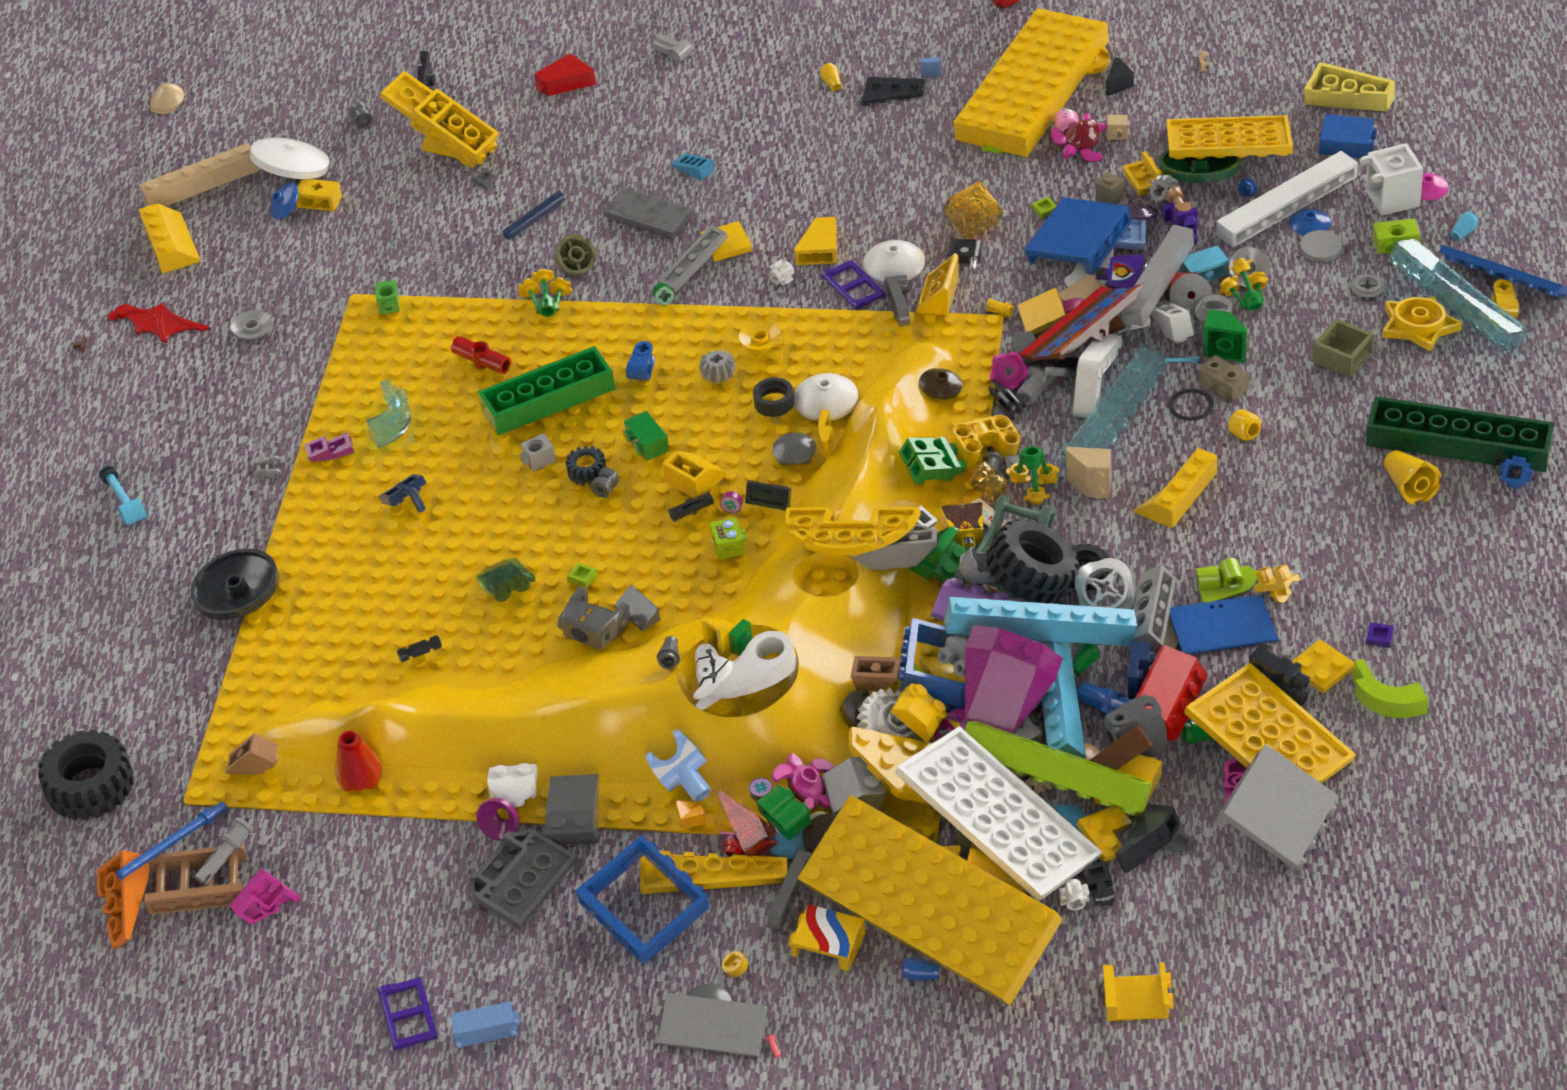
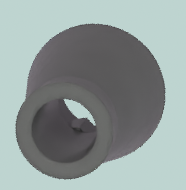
(668, 654)

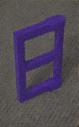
(842, 290)
(389, 989)

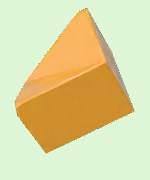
(690, 814)

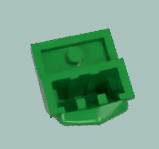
(943, 559)

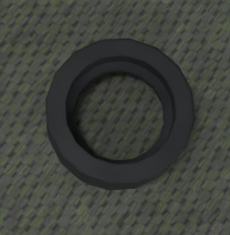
(773, 408)

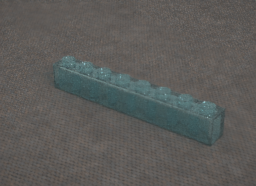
(1458, 295)
(1119, 401)

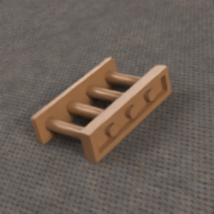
(192, 898)

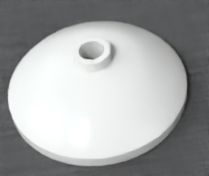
(894, 259)
(825, 392)

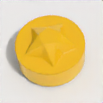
(735, 964)

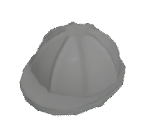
(1212, 302)
(974, 567)

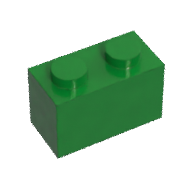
(645, 436)

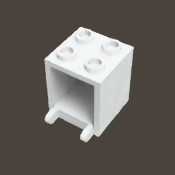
(1393, 179)

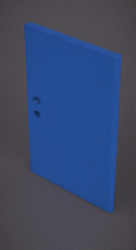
(1222, 624)

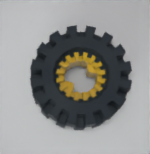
(577, 460)

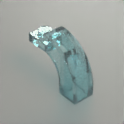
(393, 421)

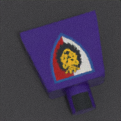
(1122, 271)

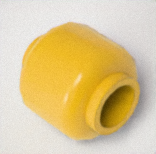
(1244, 425)

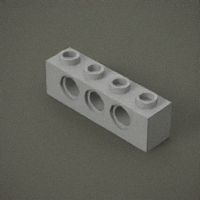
(1153, 605)

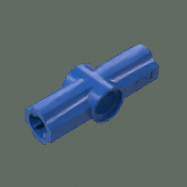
(1103, 699)

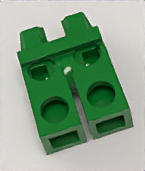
(931, 459)

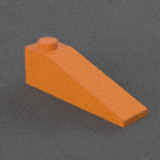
(121, 896)

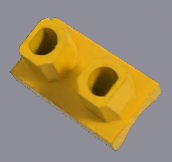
(1276, 585)

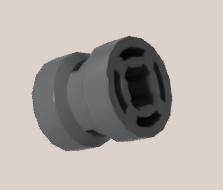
(360, 114)
(604, 483)

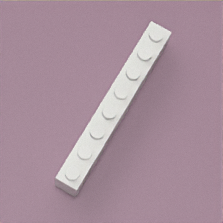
(1286, 199)

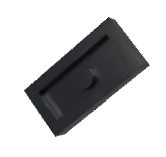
(768, 495)

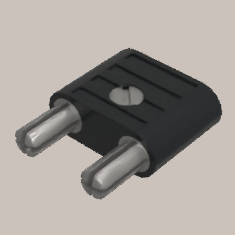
(967, 250)

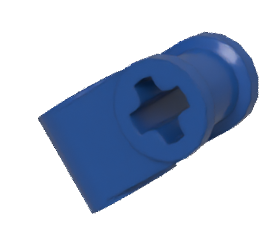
(641, 362)

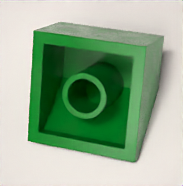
(1224, 336)

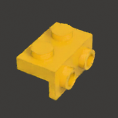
(1141, 173)

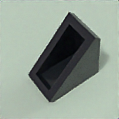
(1119, 77)

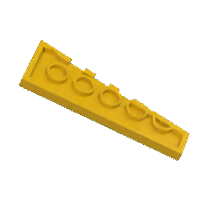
(715, 871)

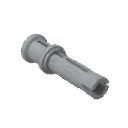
(230, 842)

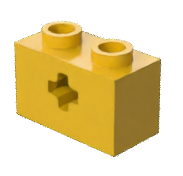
(318, 194)

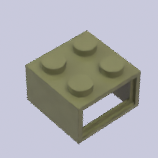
(1343, 348)

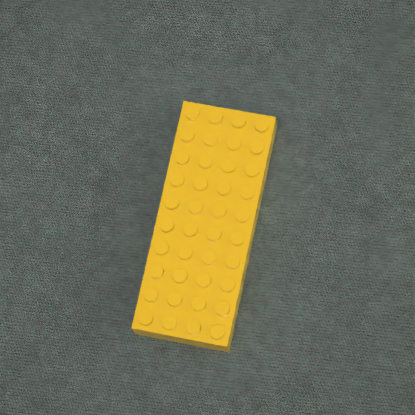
(1031, 82)
(930, 899)

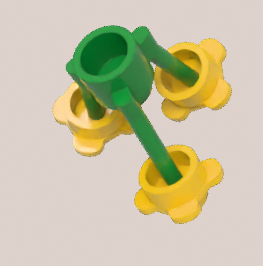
(1254, 281)
(1047, 473)

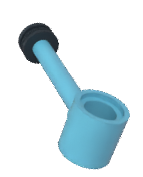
(130, 510)

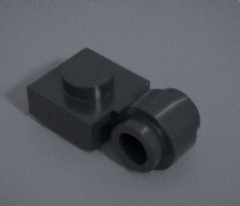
(1099, 879)

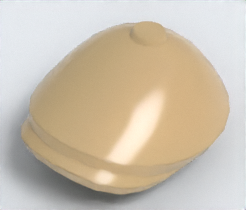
(166, 98)

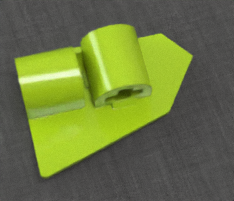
(1225, 580)

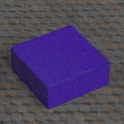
(1379, 635)

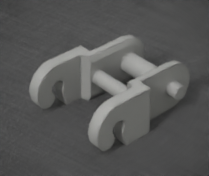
(266, 464)

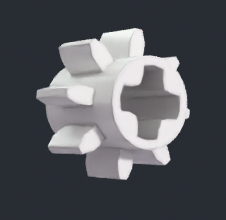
(781, 272)
(1074, 894)

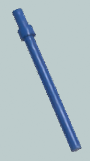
(204, 818)

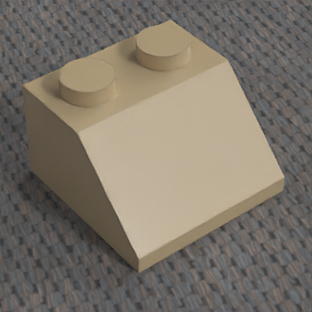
(1089, 470)

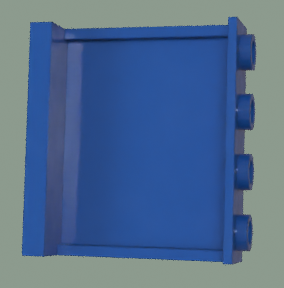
(1080, 232)

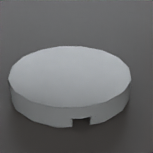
(1321, 246)

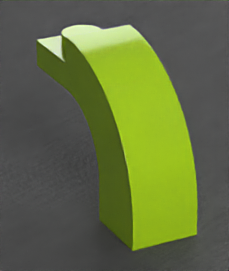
(1387, 700)

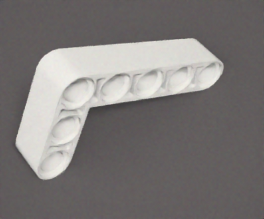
(1089, 374)

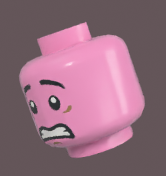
(1064, 119)

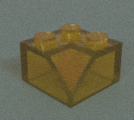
(973, 210)

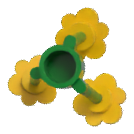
(546, 305)

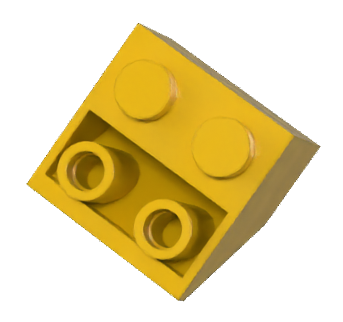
(691, 473)

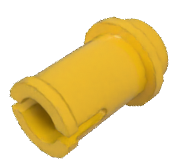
(1000, 308)

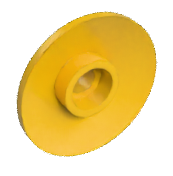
(760, 335)

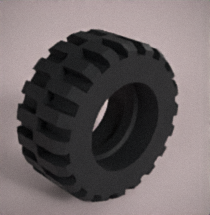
(1032, 561)
(92, 795)

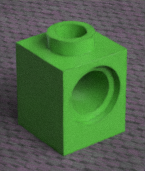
(387, 297)

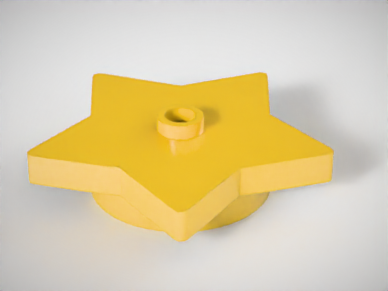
(1419, 321)

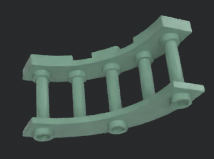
(1001, 507)

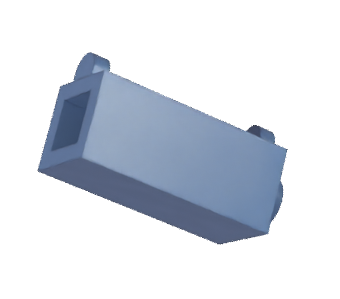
(484, 1024)

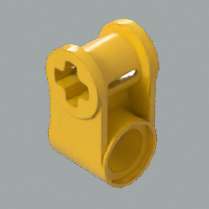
(1505, 297)

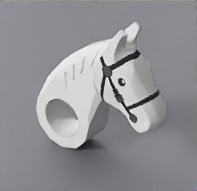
(748, 673)

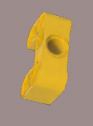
(983, 433)

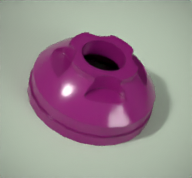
(490, 821)

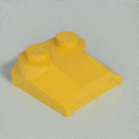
(919, 710)

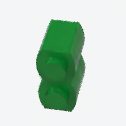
(784, 811)

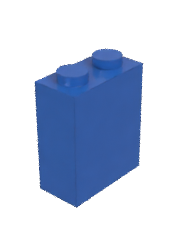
(1347, 135)

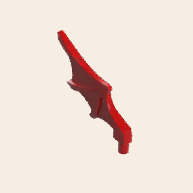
(155, 320)

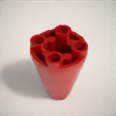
(356, 764)

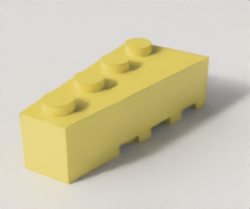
(1348, 89)

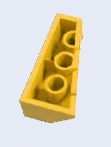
(1184, 488)

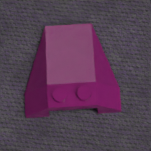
(1005, 676)

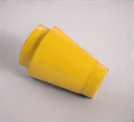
(830, 75)

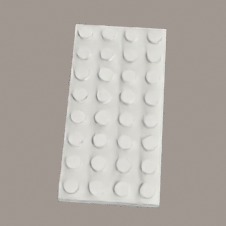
(998, 813)

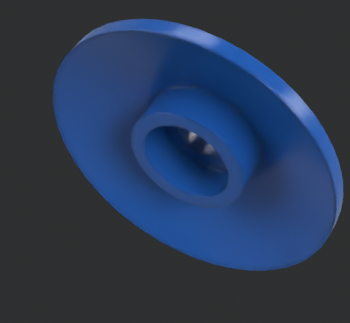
(284, 200)
(1309, 220)

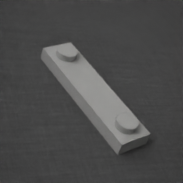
(694, 258)

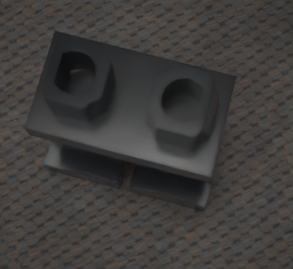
(1281, 672)

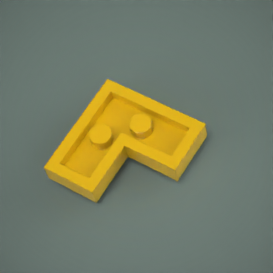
(1101, 830)

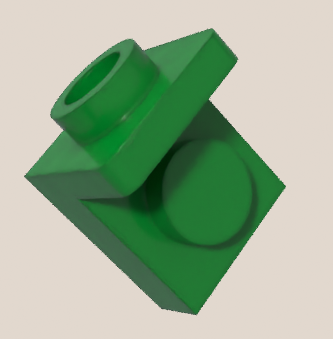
(740, 637)

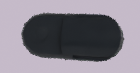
(1006, 397)

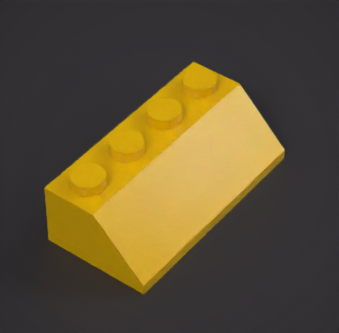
(168, 237)

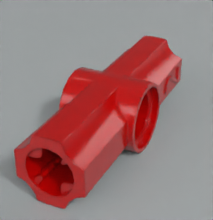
(481, 355)

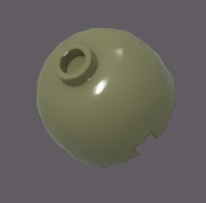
(575, 255)

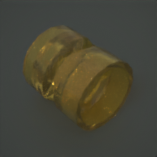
(989, 483)

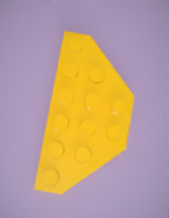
(883, 755)

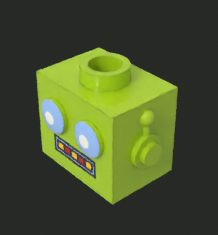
(728, 538)

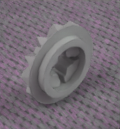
(1374, 282)

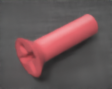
(772, 1043)

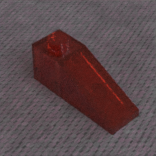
(752, 832)

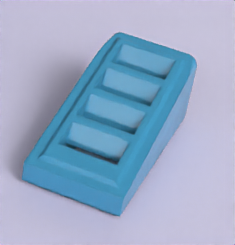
(701, 169)

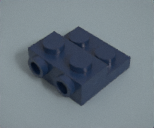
(1139, 666)

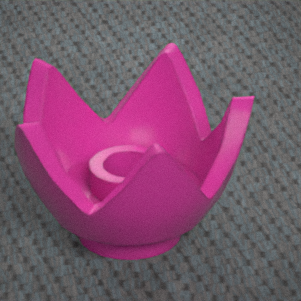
(999, 365)

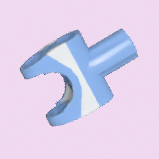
(682, 768)

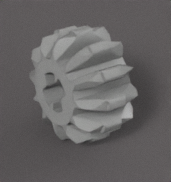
(1159, 189)
(717, 366)

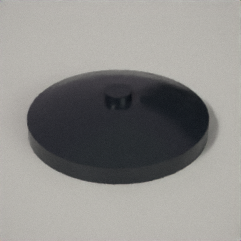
(235, 584)

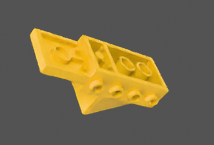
(444, 122)

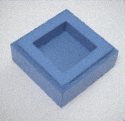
(931, 67)

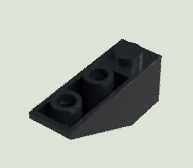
(1151, 833)

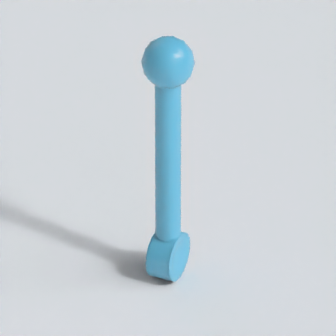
(1194, 359)

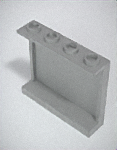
(1279, 807)

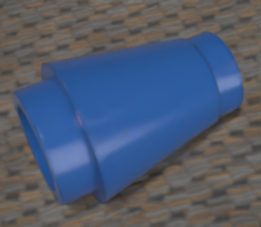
(919, 969)

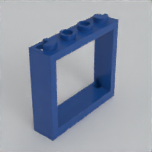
(938, 687)
(617, 866)

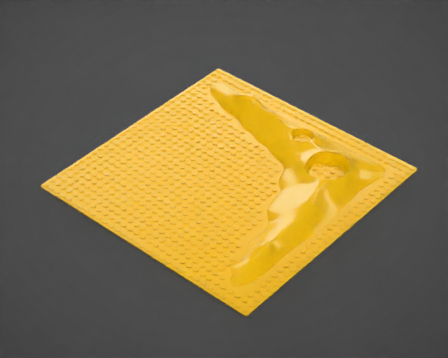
(507, 679)

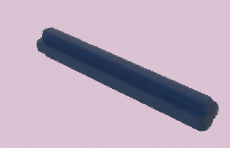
(533, 215)

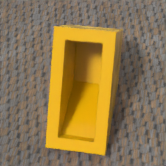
(716, 633)

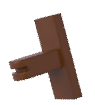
(81, 344)

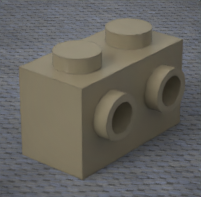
(1223, 378)

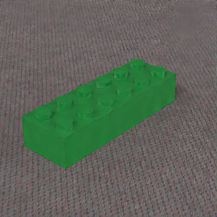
(546, 390)

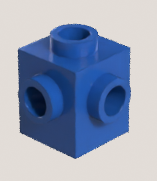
(1507, 468)

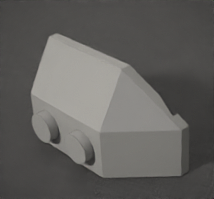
(904, 552)

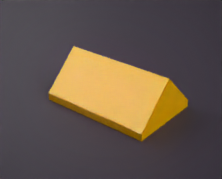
(940, 288)

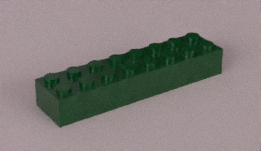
(1458, 433)

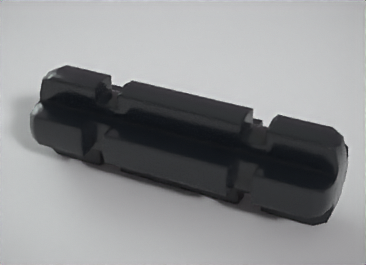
(419, 648)

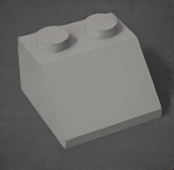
(853, 779)

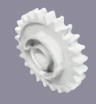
(876, 715)

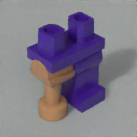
(1179, 212)

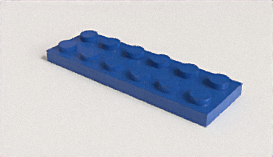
(1498, 269)

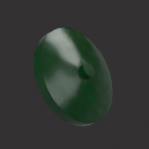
(1199, 170)

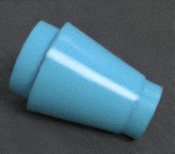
(1465, 224)

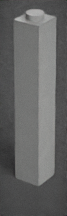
(1159, 274)

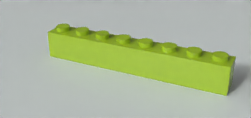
(1063, 769)

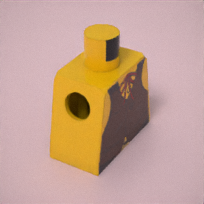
(967, 519)

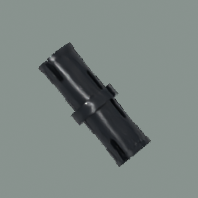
(691, 506)

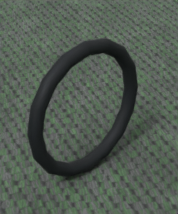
(1206, 395)

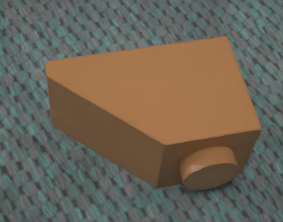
(874, 673)
(252, 756)

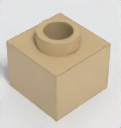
(1116, 127)

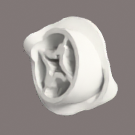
(1116, 567)

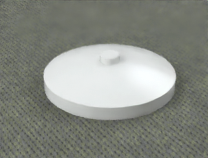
(289, 158)

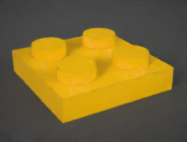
(1324, 665)

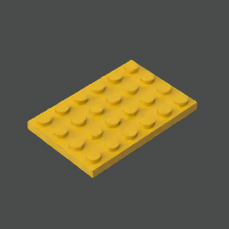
(1229, 137)
(1253, 712)

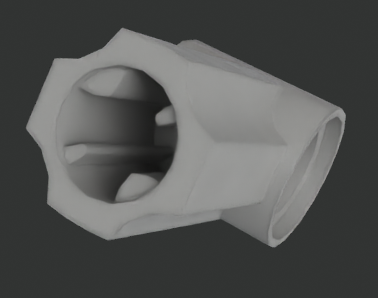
(675, 50)
(1033, 385)

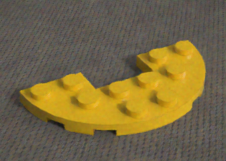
(816, 532)

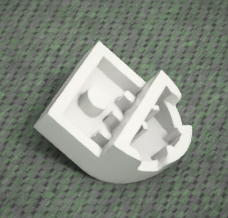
(513, 782)

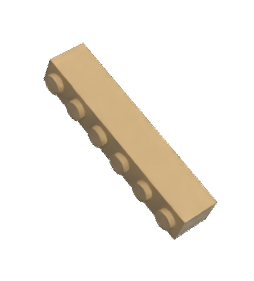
(199, 177)

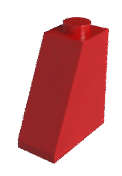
(564, 76)

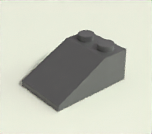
(573, 809)

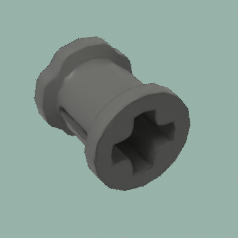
(994, 460)

